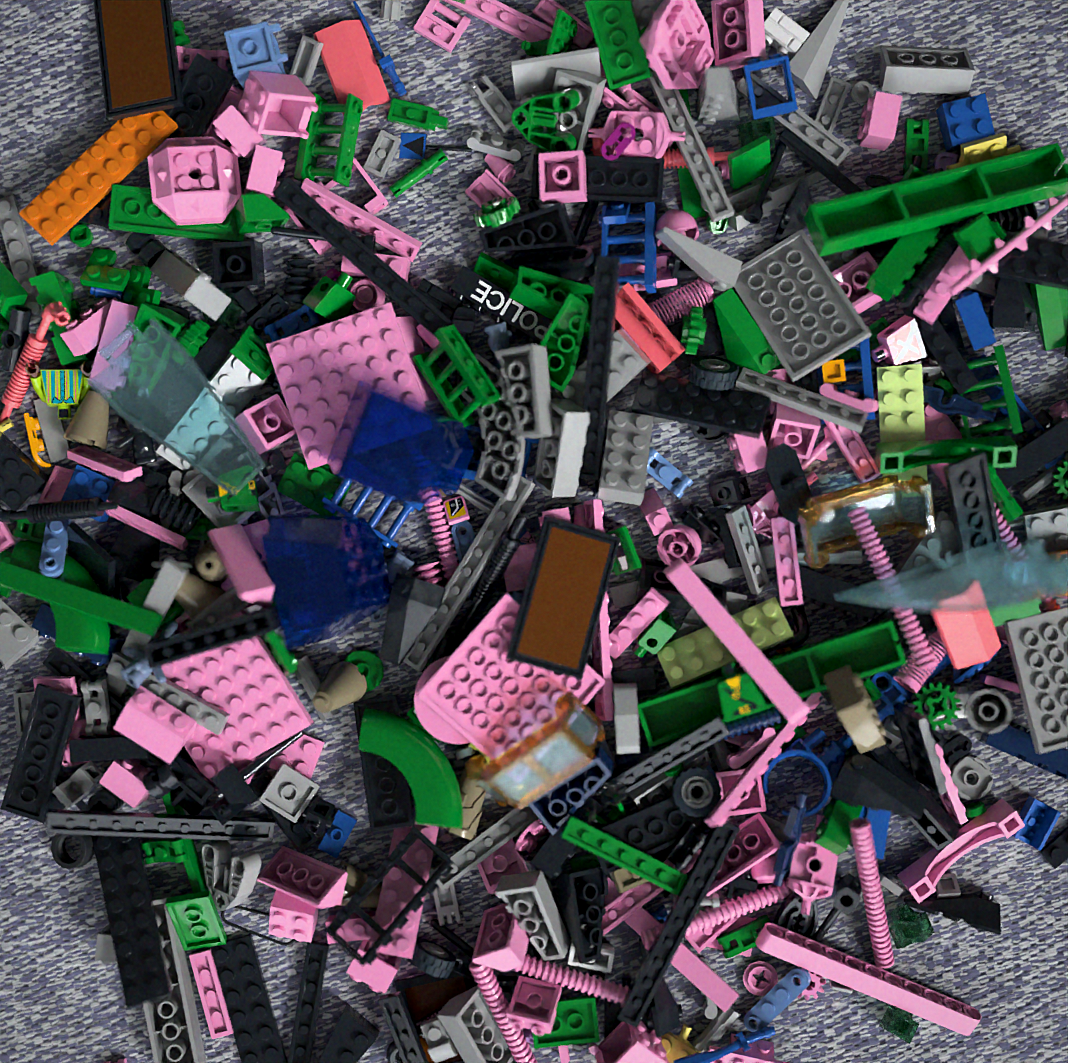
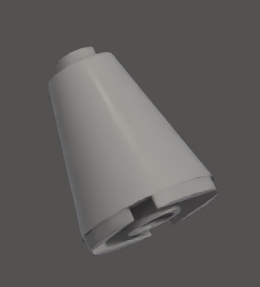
(988, 711)

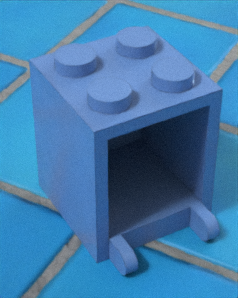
(255, 50)

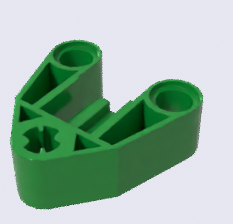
(546, 138)

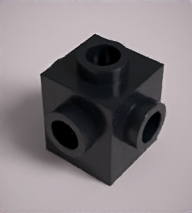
(318, 816)

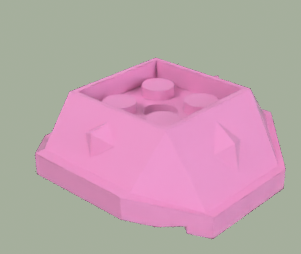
(678, 44)
(189, 199)

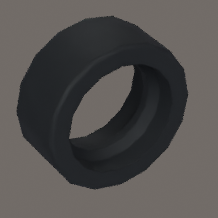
(61, 856)

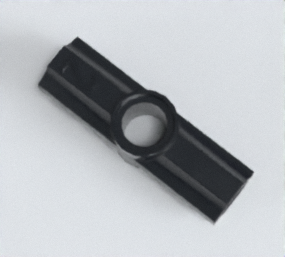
(15, 336)

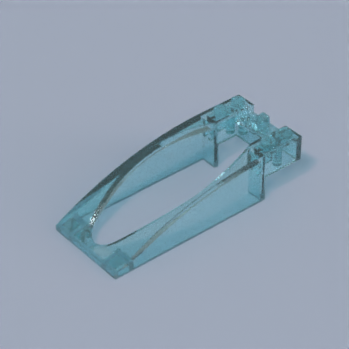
(970, 580)

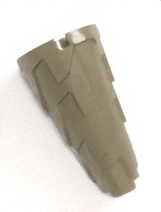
(214, 574)
(472, 800)

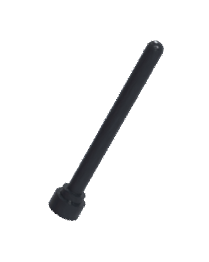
(755, 211)
(368, 239)
(465, 947)

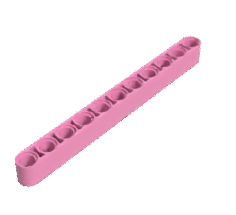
(868, 979)

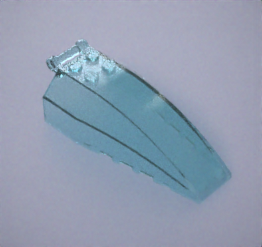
(174, 402)

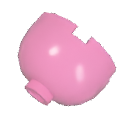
(679, 222)
(679, 542)

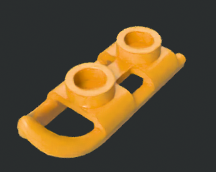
(36, 444)

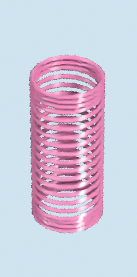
(707, 298)
(909, 682)

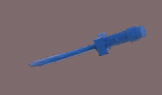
(386, 62)
(741, 1042)

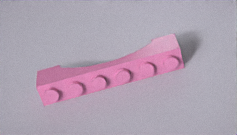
(924, 873)

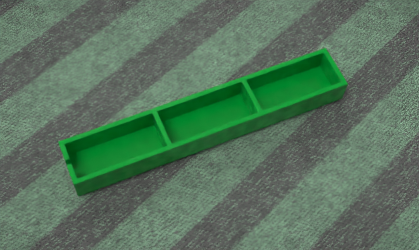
(937, 199)
(862, 649)

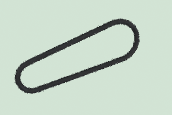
(252, 932)

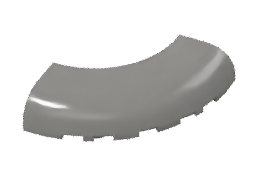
(504, 447)

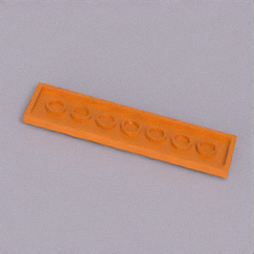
(94, 173)

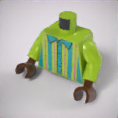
(61, 387)

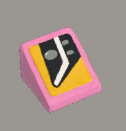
(456, 510)

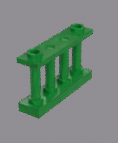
(310, 148)
(468, 367)
(1006, 401)

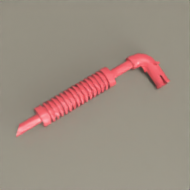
(672, 158)
(31, 352)

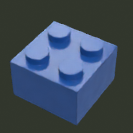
(964, 121)
(89, 484)

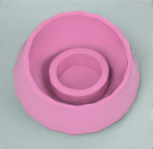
(367, 290)

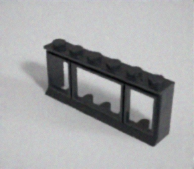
(374, 879)

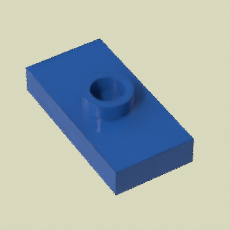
(617, 213)
(338, 833)

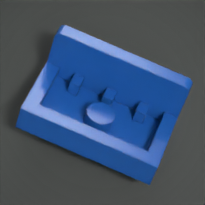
(1038, 822)

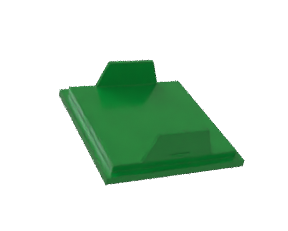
(978, 237)

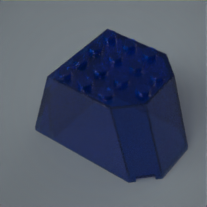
(400, 447)
(324, 574)

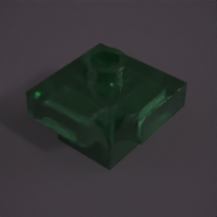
(755, 129)
(231, 313)
(909, 926)
(899, 1023)

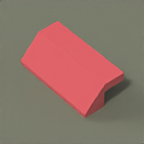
(351, 63)
(646, 329)
(967, 636)

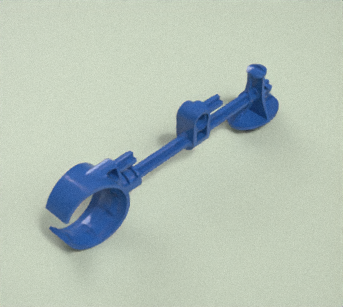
(831, 757)

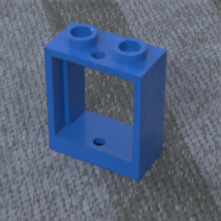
(755, 65)
(975, 320)
(879, 826)

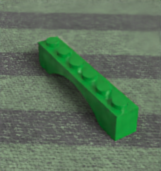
(906, 455)

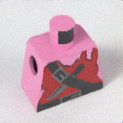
(900, 343)

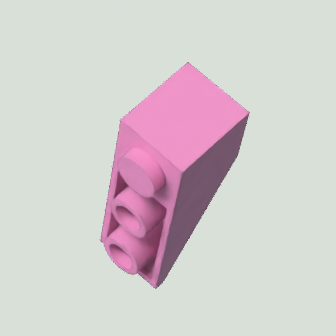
(86, 333)

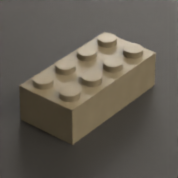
(855, 709)

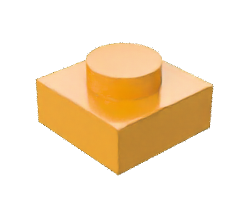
(833, 371)

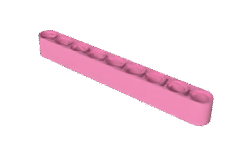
(736, 640)

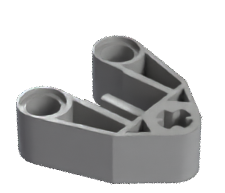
(626, 718)
(229, 881)

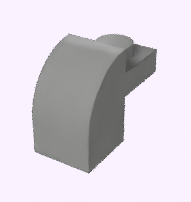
(78, 784)
(439, 1043)

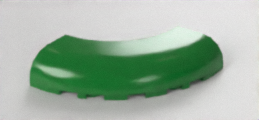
(73, 629)
(420, 761)

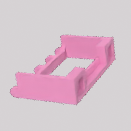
(371, 207)

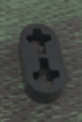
(957, 753)

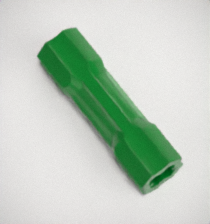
(1002, 498)

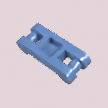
(666, 473)

